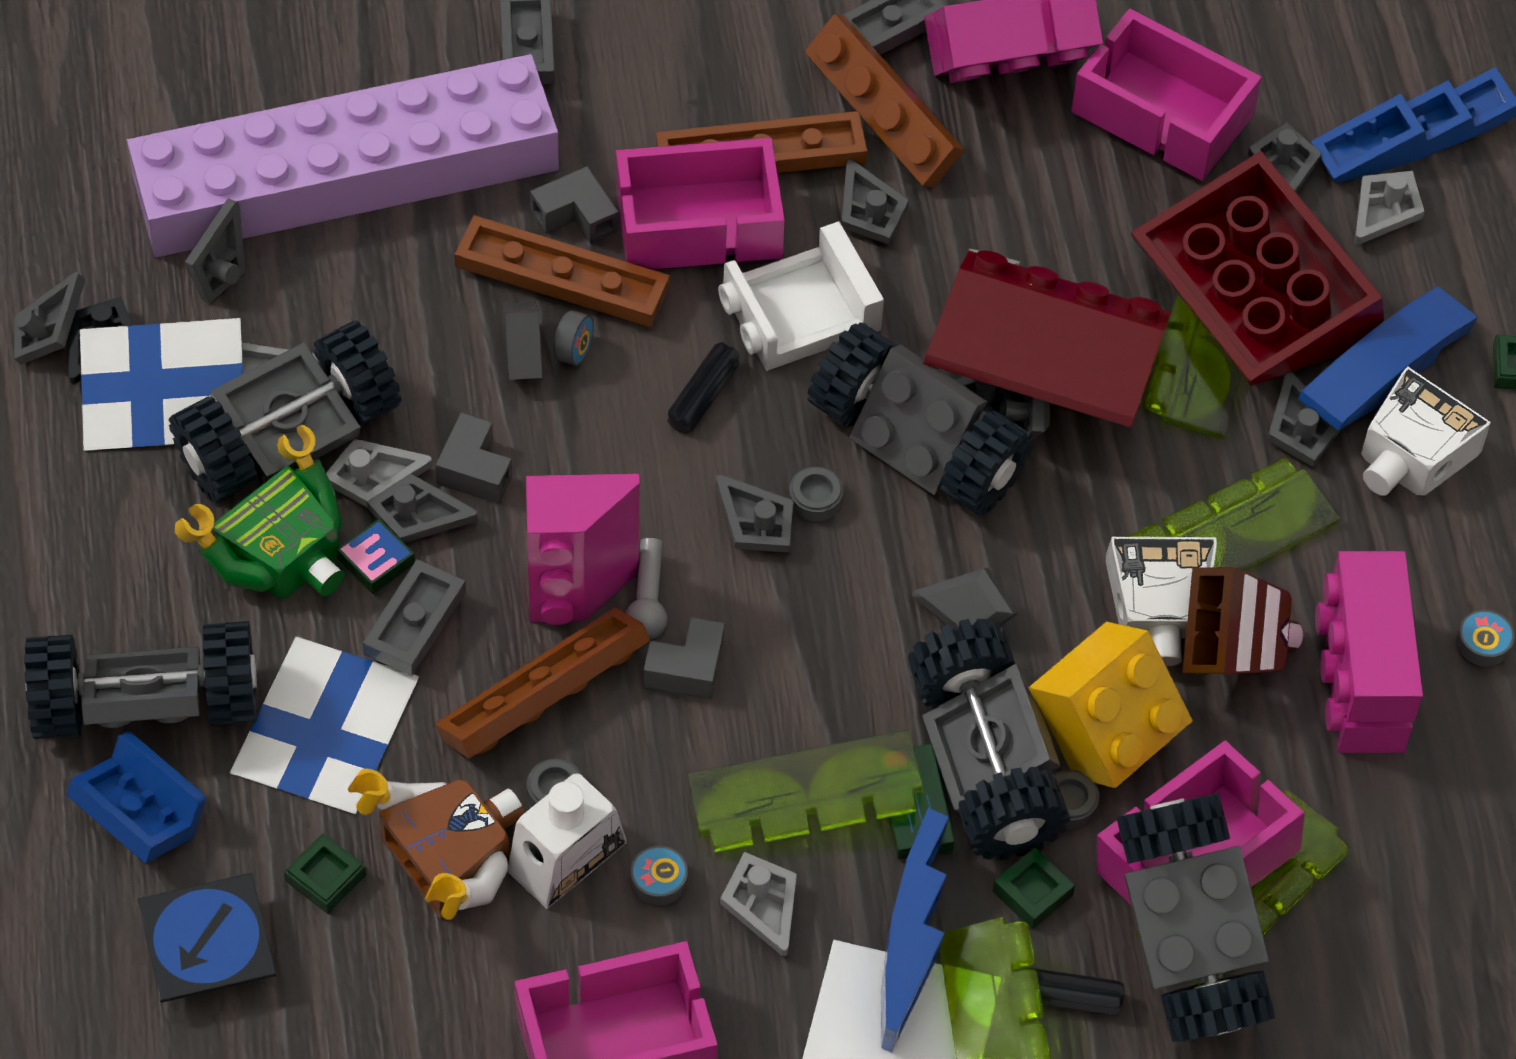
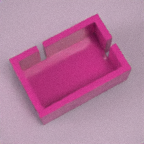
(1010, 35)
(1166, 94)
(700, 203)
(1369, 652)
(1263, 840)
(626, 1010)

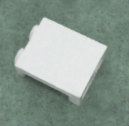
(802, 300)

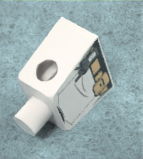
(1420, 437)
(1153, 585)
(573, 834)

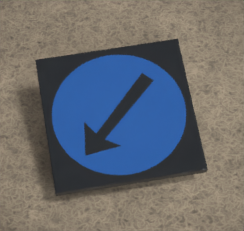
(206, 937)

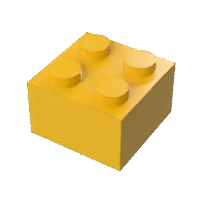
(1111, 703)

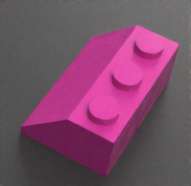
(580, 542)

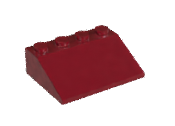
(1261, 273)
(1049, 337)

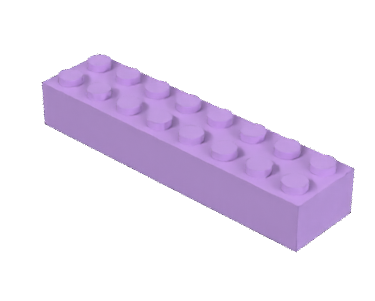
(346, 153)

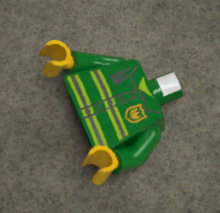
(278, 532)

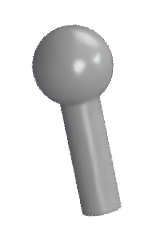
(646, 606)

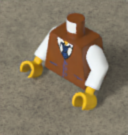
(443, 836)

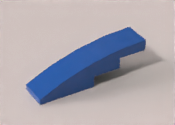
(1415, 129)
(1371, 367)
(910, 941)

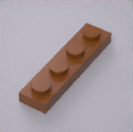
(884, 101)
(797, 141)
(562, 271)
(542, 682)

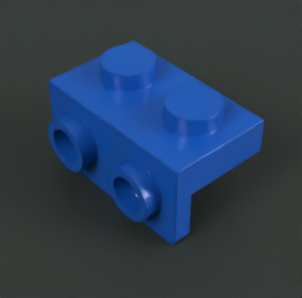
(139, 799)

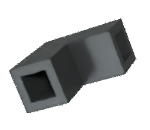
(576, 199)
(522, 340)
(469, 465)
(690, 667)

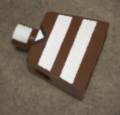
(1237, 624)

